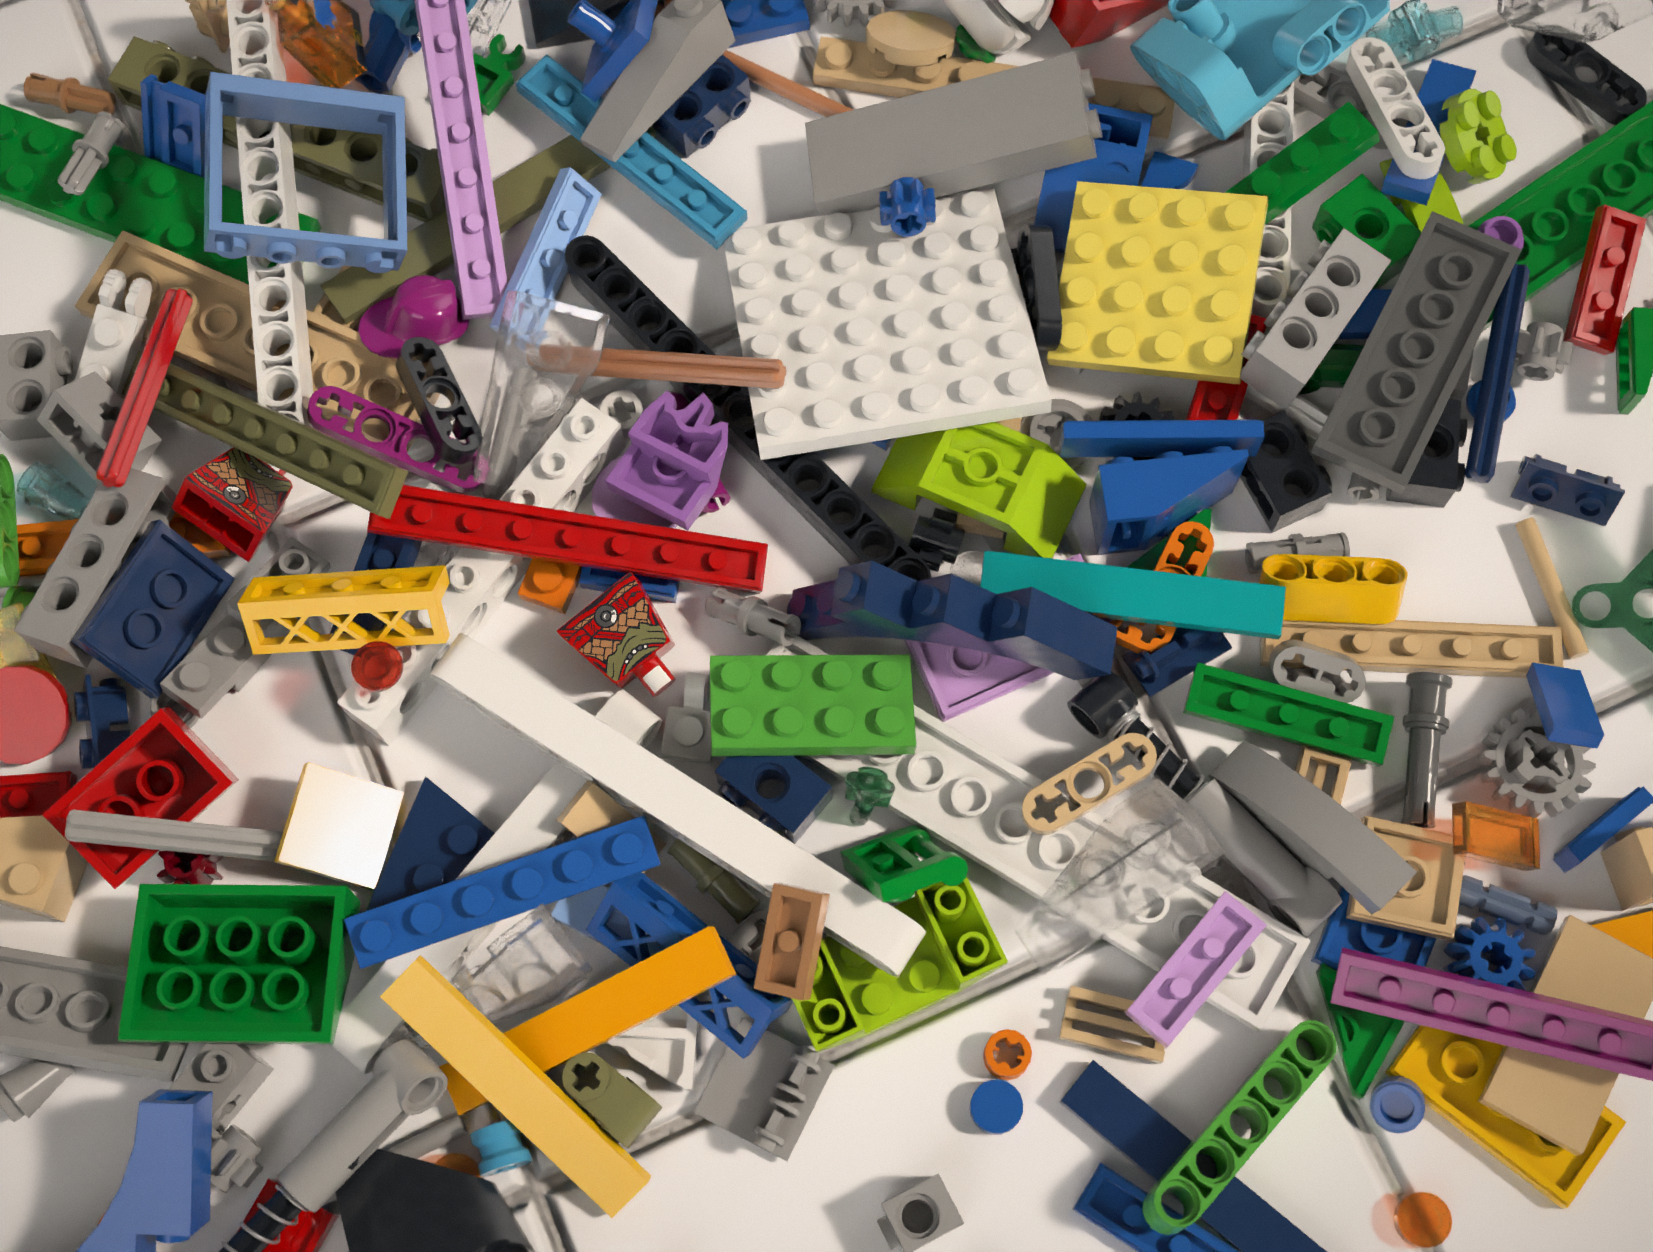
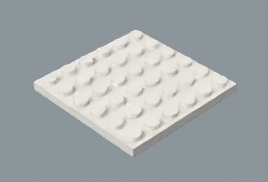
(884, 326)

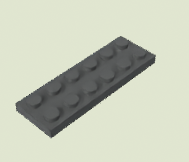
(1416, 352)

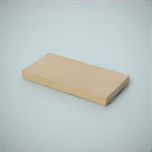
(1557, 1095)

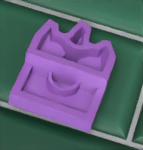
(672, 459)

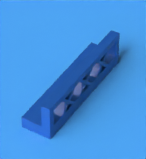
(669, 922)

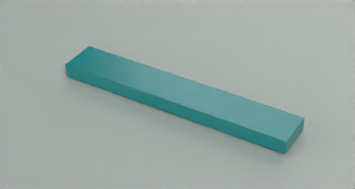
(1143, 594)

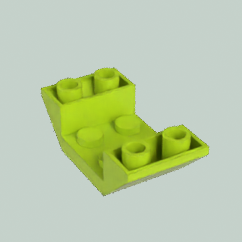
(988, 477)
(857, 998)

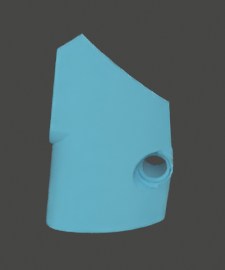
(1237, 55)

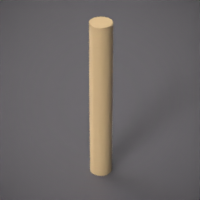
(1552, 588)

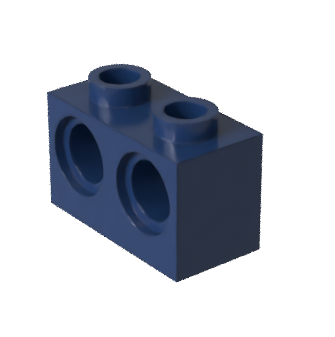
(708, 108)

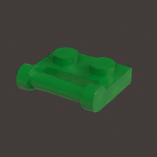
(892, 868)

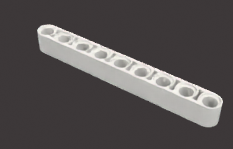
(526, 831)

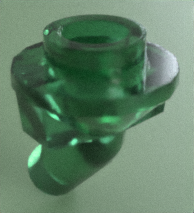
(868, 789)

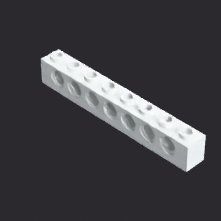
(481, 580)

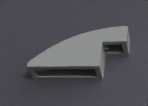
(1314, 826)

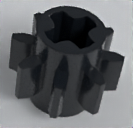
(937, 538)

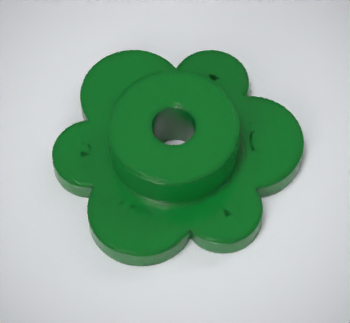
(970, 48)

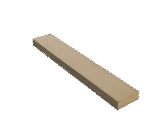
(1428, 646)

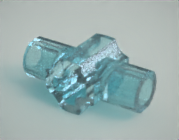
(1417, 29)

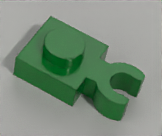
(493, 72)

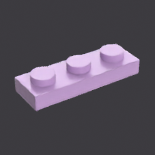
(1195, 969)

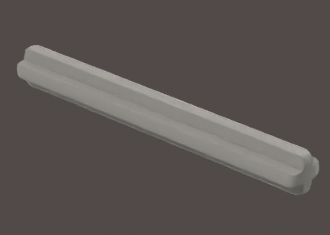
(171, 835)

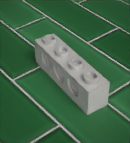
(1313, 319)
(90, 561)

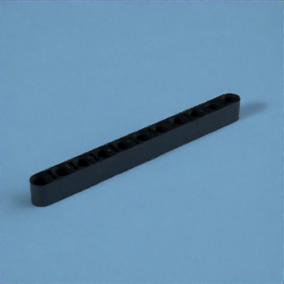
(729, 403)

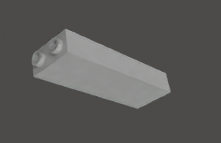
(956, 135)

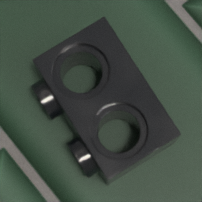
(1267, 474)

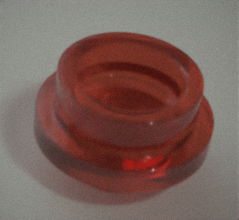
(377, 666)

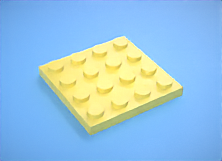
(1159, 281)

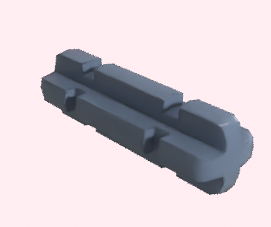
(1507, 905)

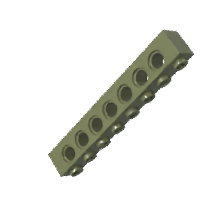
(333, 164)

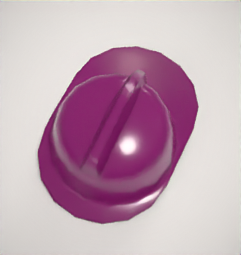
(419, 308)

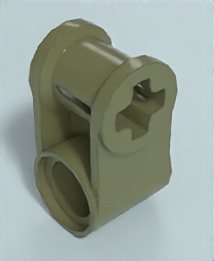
(617, 1101)

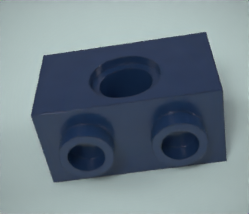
(793, 809)

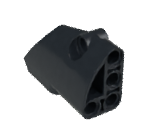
(424, 1207)

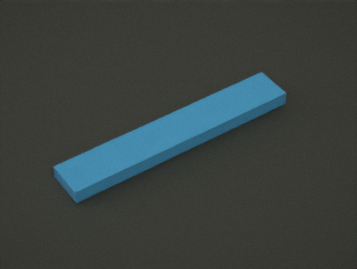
(644, 164)

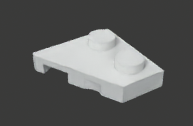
(664, 1045)

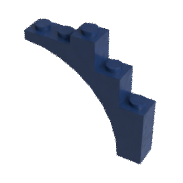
(957, 613)

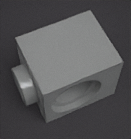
(937, 1198)

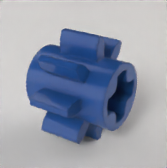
(907, 206)

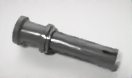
(1425, 726)

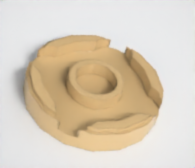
(910, 37)

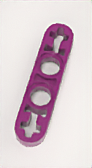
(391, 449)

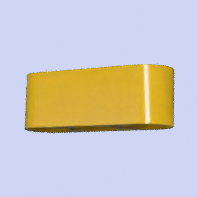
(1337, 587)

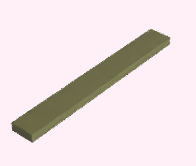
(429, 245)
(279, 440)

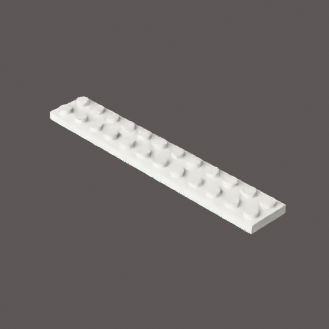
(975, 806)

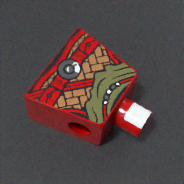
(234, 500)
(623, 636)

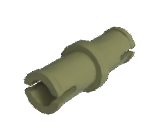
(716, 881)

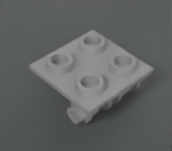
(766, 1093)

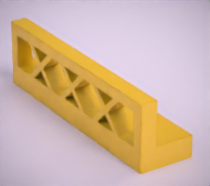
(340, 594)

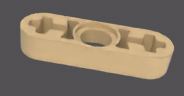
(1114, 753)

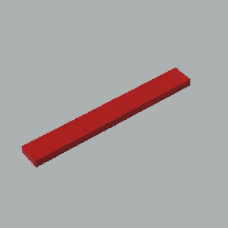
(574, 539)

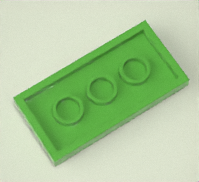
(811, 705)

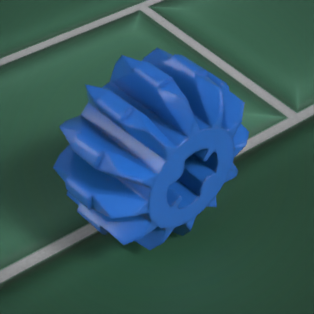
(1503, 953)

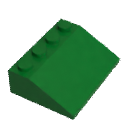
(238, 964)

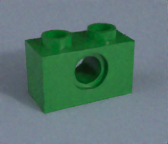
(1366, 210)

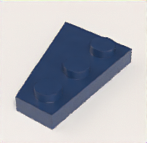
(431, 847)

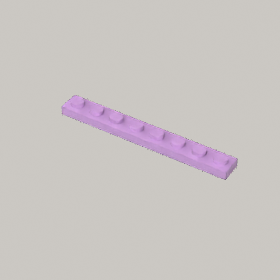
(462, 156)

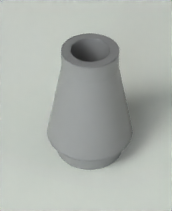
(30, 1086)

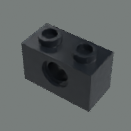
(1441, 476)

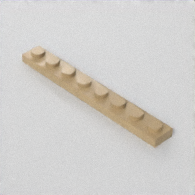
(855, 68)

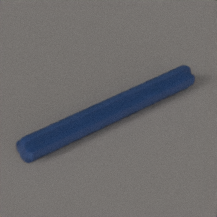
(1497, 377)

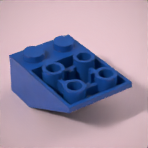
(1117, 162)
(1147, 499)

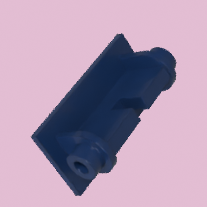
(1576, 494)
(1176, 658)
(100, 709)

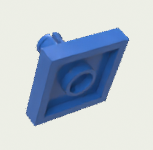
(615, 40)

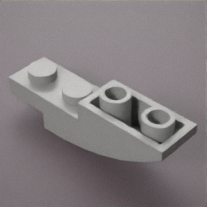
(225, 655)

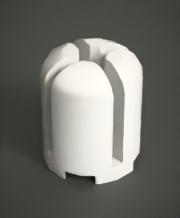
(998, 23)

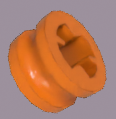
(1012, 1039)

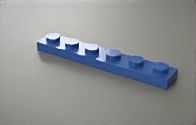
(502, 892)

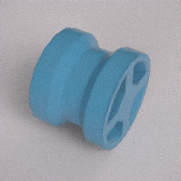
(500, 1148)

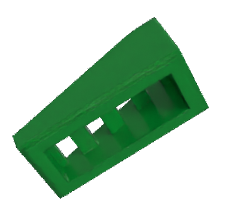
(1634, 358)

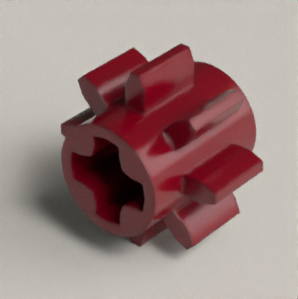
(177, 864)

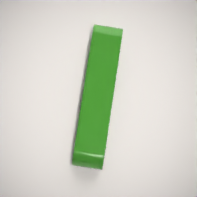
(1221, 1142)

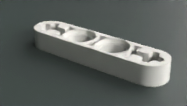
(1403, 105)

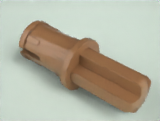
(68, 94)

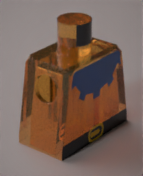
(322, 38)

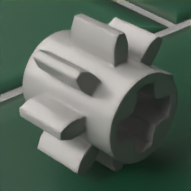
(1542, 351)
(234, 1158)

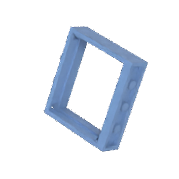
(318, 108)

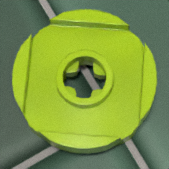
(1476, 135)

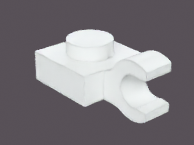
(689, 727)

